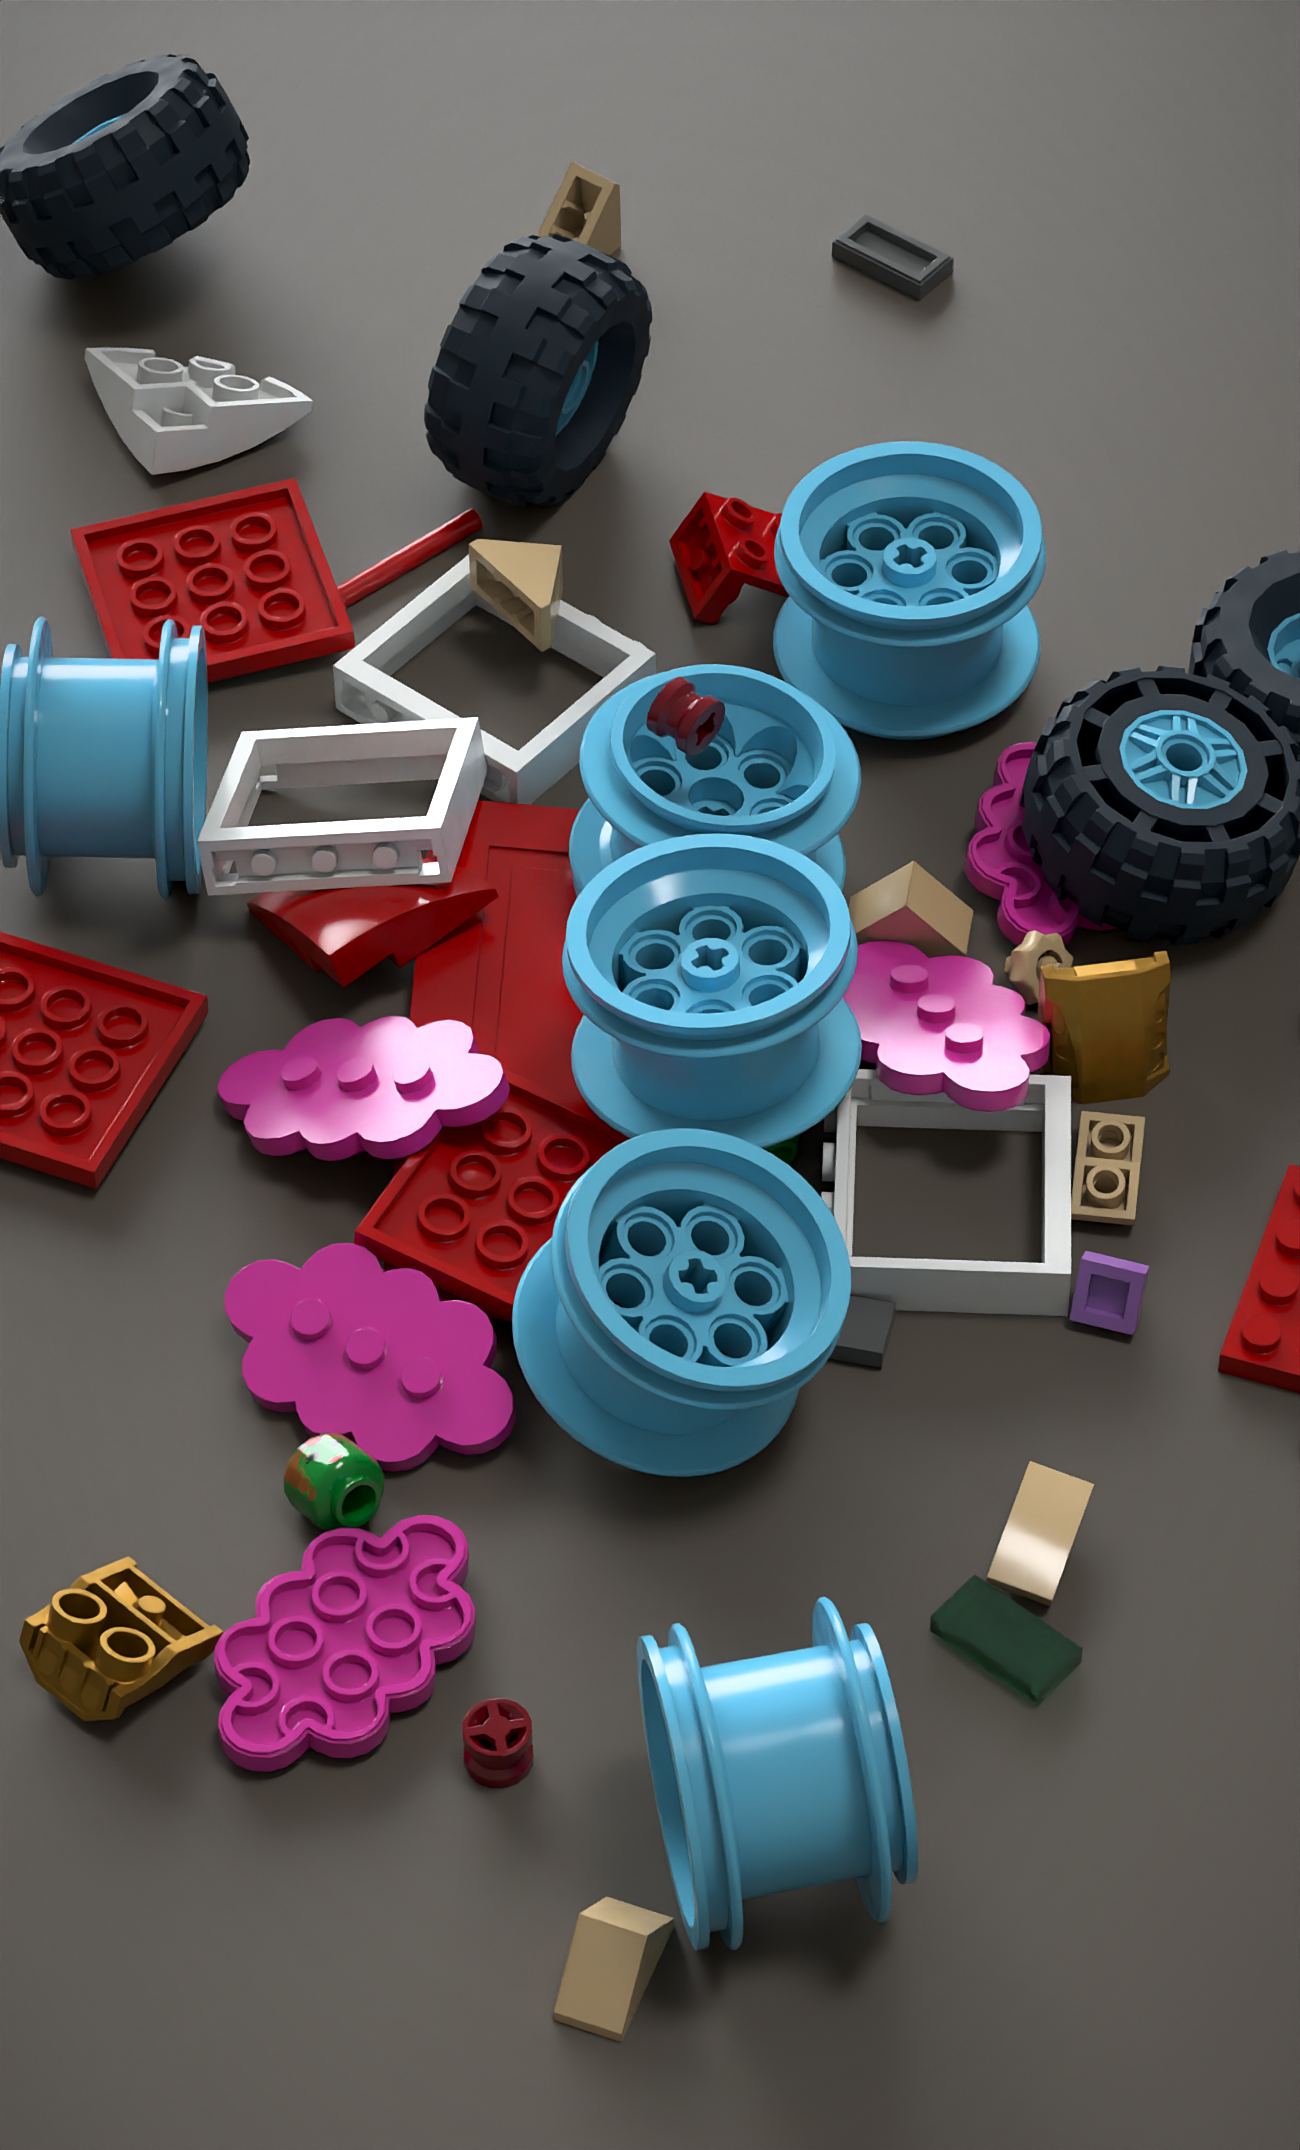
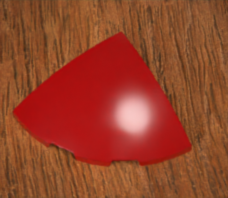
(360, 926)

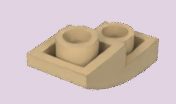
(1107, 1168)
(1039, 1533)

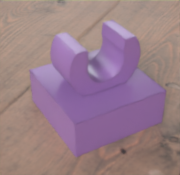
(1109, 1292)

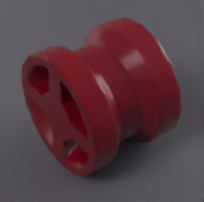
(685, 716)
(510, 1730)

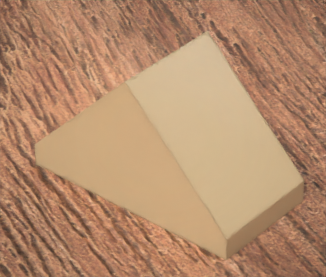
(586, 210)
(520, 584)
(912, 910)
(610, 1966)

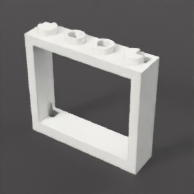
(513, 776)
(343, 851)
(960, 1284)

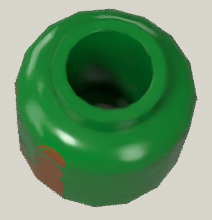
(333, 1482)

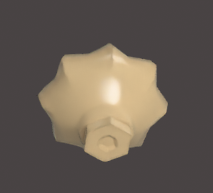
(1026, 961)

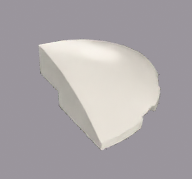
(189, 414)

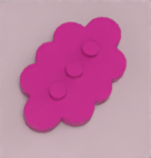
(1002, 863)
(944, 1027)
(363, 1088)
(370, 1356)
(344, 1643)

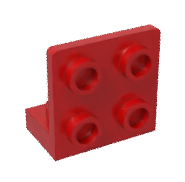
(721, 550)

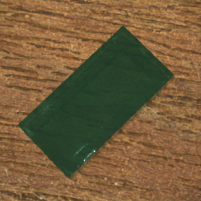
(1006, 1639)

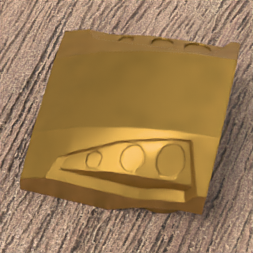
(1107, 1026)
(112, 1641)

